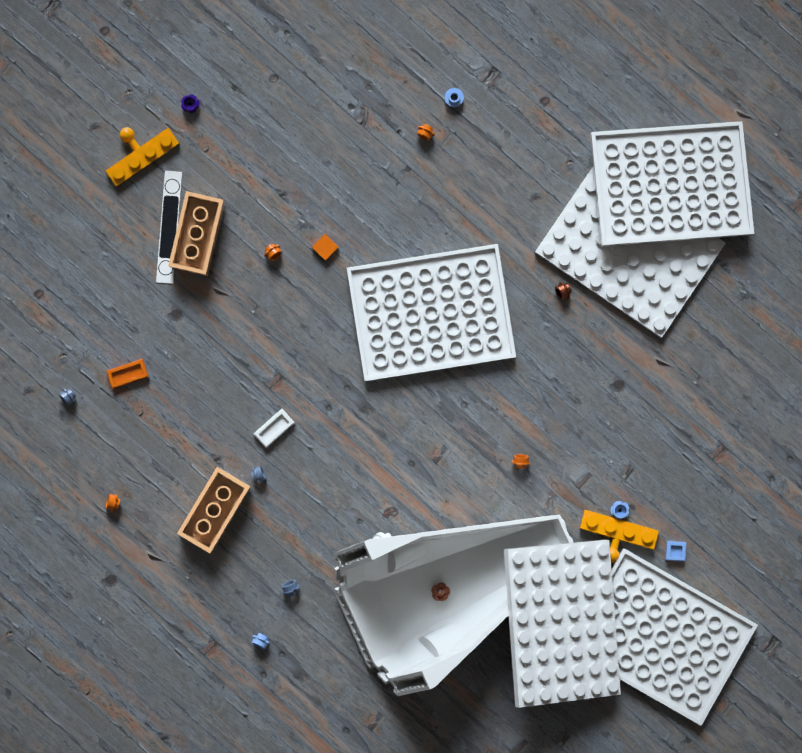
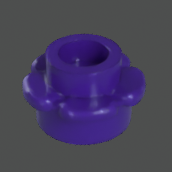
(190, 98)

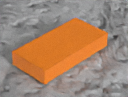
(127, 373)

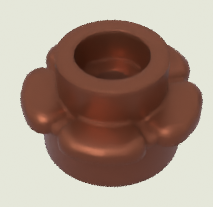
(563, 291)
(440, 596)

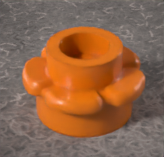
(425, 132)
(273, 252)
(521, 461)
(112, 502)

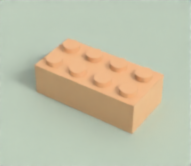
(196, 233)
(214, 510)

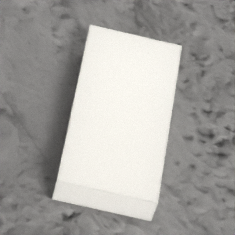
(274, 428)

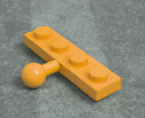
(141, 155)
(619, 531)

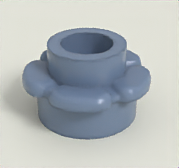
(67, 396)
(258, 474)
(290, 588)

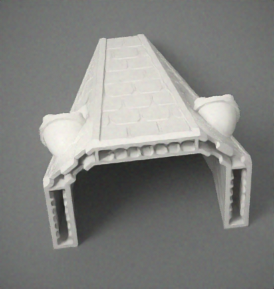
(391, 603)

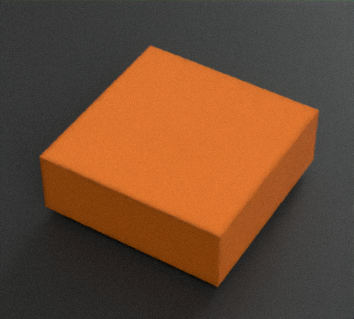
(325, 247)

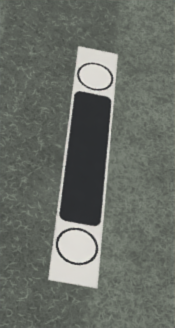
(169, 225)

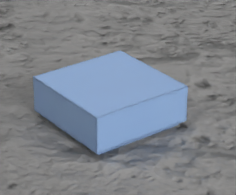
(675, 551)

